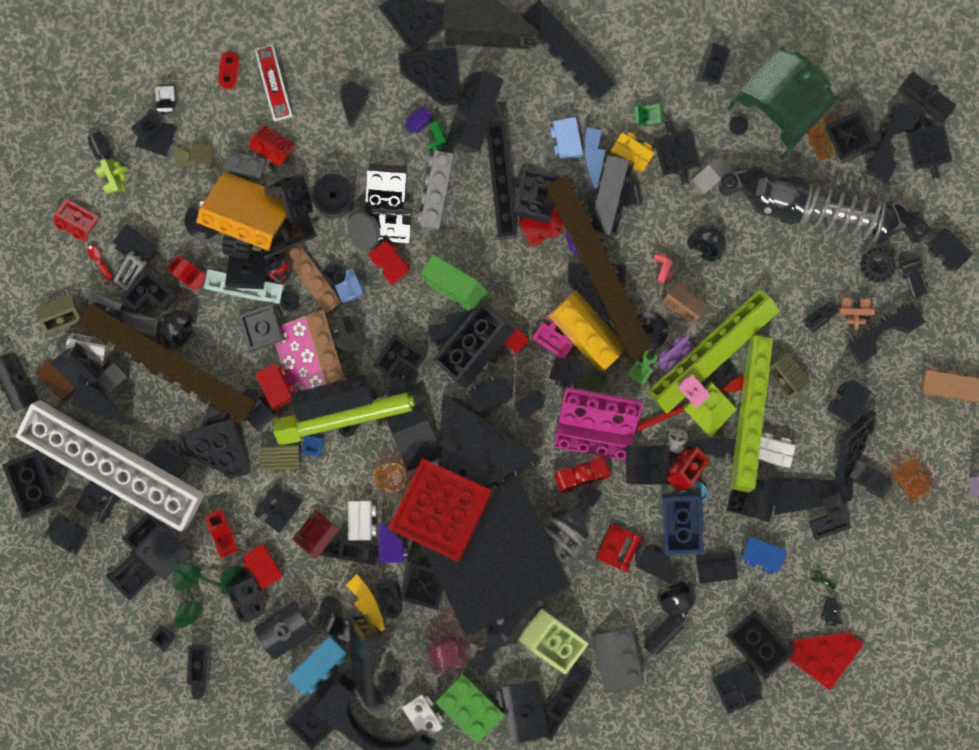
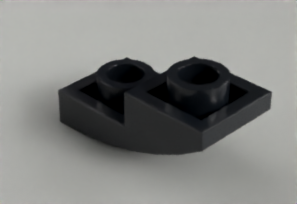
(870, 479)

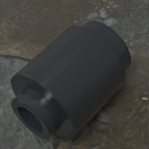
(99, 146)

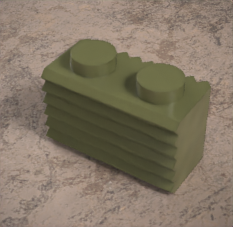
(789, 376)
(280, 458)

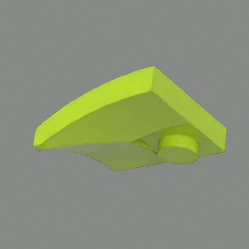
(712, 412)

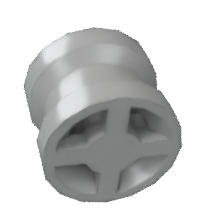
(677, 440)

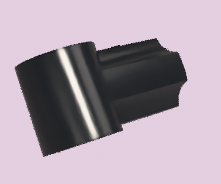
(914, 277)

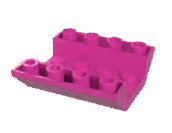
(596, 428)

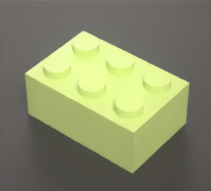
(553, 641)

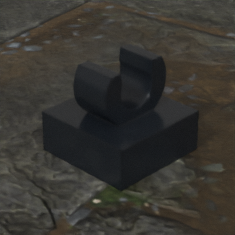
(724, 373)

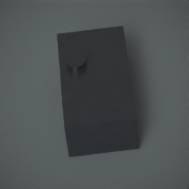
(474, 111)
(474, 344)

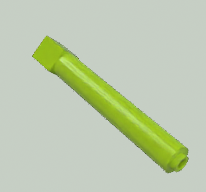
(289, 431)

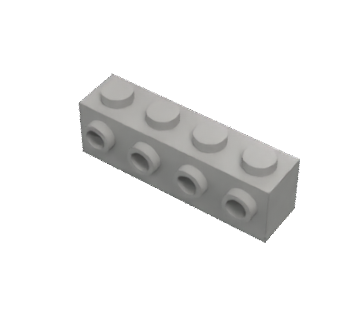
(437, 190)

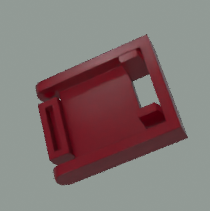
(316, 534)

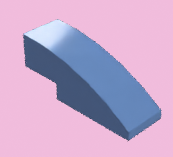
(593, 156)

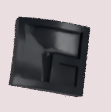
(737, 687)

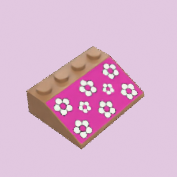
(309, 352)

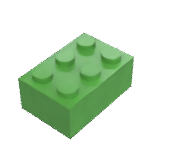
(453, 283)
(470, 708)

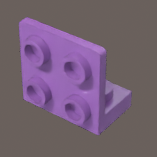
(672, 357)

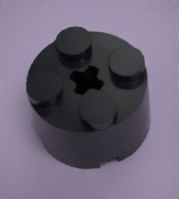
(66, 535)

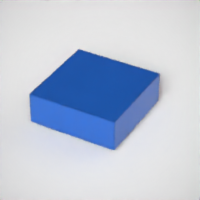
(313, 445)

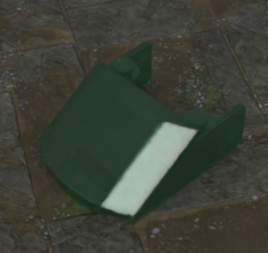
(790, 94)

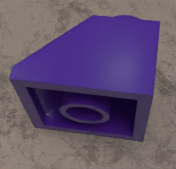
(390, 547)

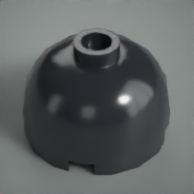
(708, 241)
(176, 327)
(678, 599)

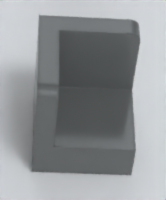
(113, 378)

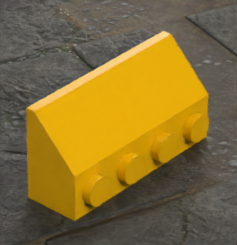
(587, 331)

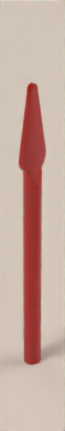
(733, 385)

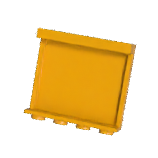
(242, 211)

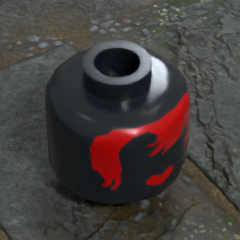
(278, 268)

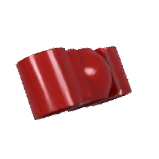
(594, 471)

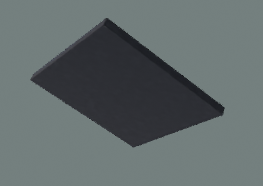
(503, 565)

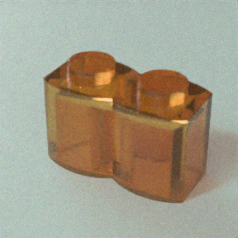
(911, 480)

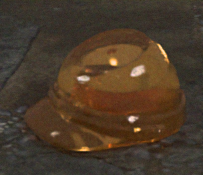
(390, 477)

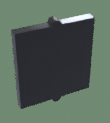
(159, 142)

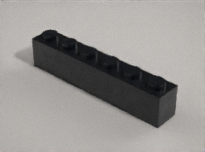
(569, 52)
(501, 181)

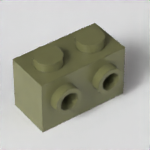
(58, 314)

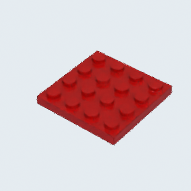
(440, 510)

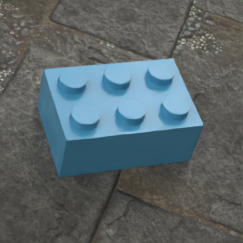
(318, 666)

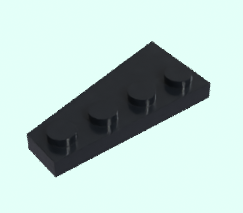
(804, 494)

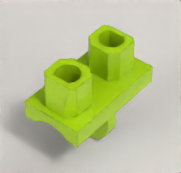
(115, 175)

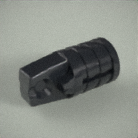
(820, 317)

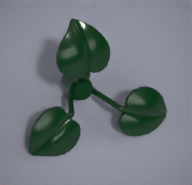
(186, 576)

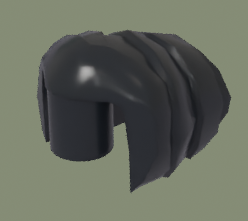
(333, 274)

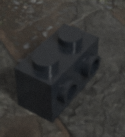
(246, 599)

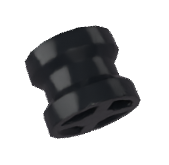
(58, 469)

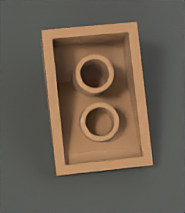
(685, 303)

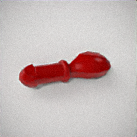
(95, 255)

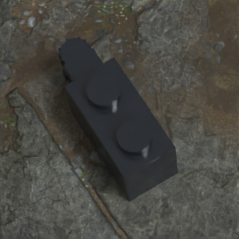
(198, 669)

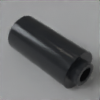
(663, 635)

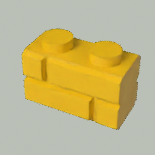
(632, 150)

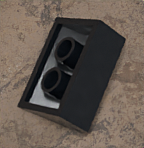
(30, 485)

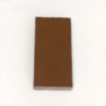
(55, 381)

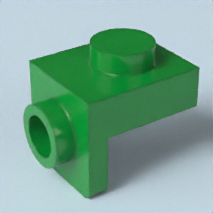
(648, 115)
(438, 132)

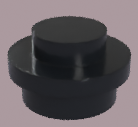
(738, 125)
(289, 301)

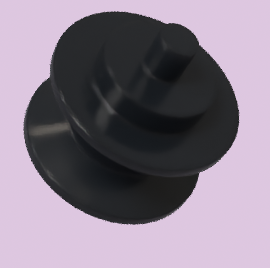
(330, 606)

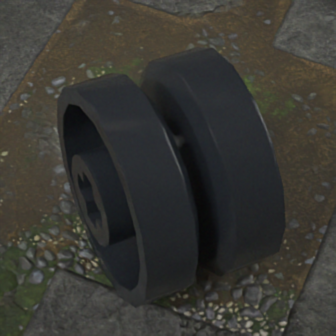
(341, 204)

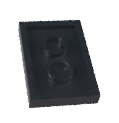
(307, 724)

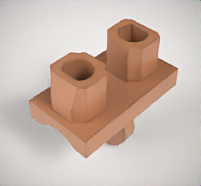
(865, 310)

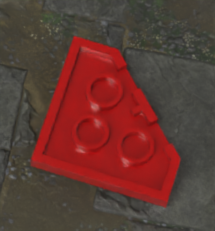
(825, 656)

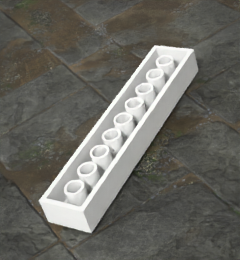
(110, 465)

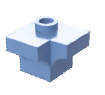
(350, 288)

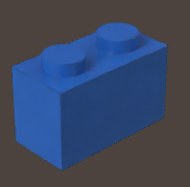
(763, 554)

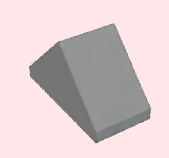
(712, 174)

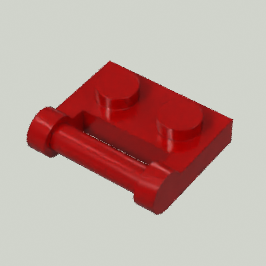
(613, 544)

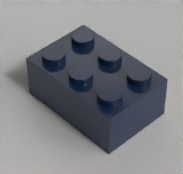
(682, 523)

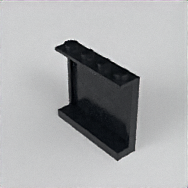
(362, 637)

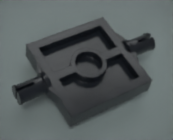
(928, 147)
(676, 152)

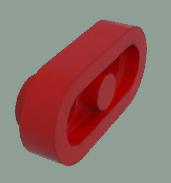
(228, 70)

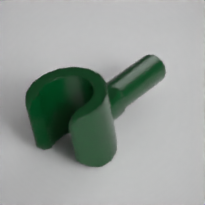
(823, 580)

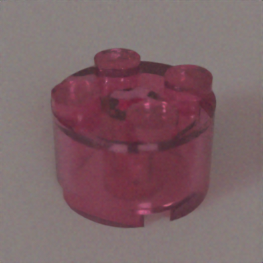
(447, 654)

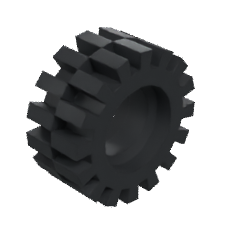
(886, 257)

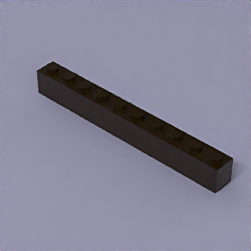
(598, 266)
(167, 363)

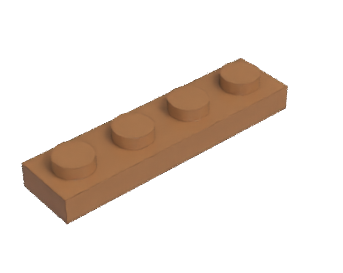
(312, 278)

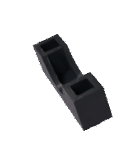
(902, 120)
(905, 320)

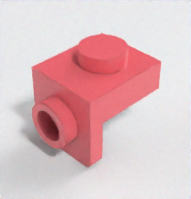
(665, 273)

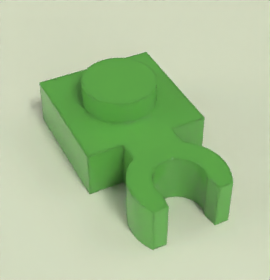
(641, 370)

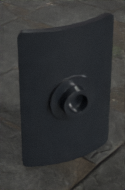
(927, 97)
(290, 235)
(15, 383)
(283, 630)
(525, 712)

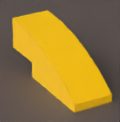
(367, 603)

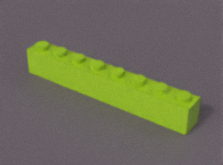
(715, 349)
(751, 413)

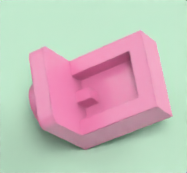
(694, 391)

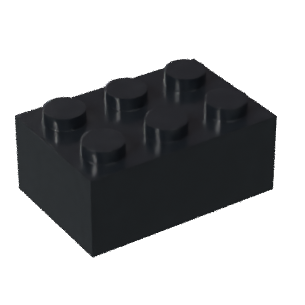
(760, 645)

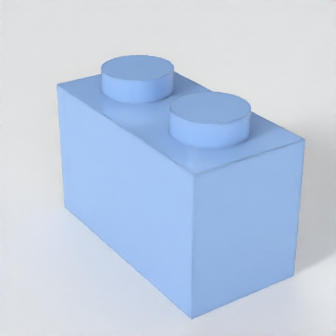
(567, 139)

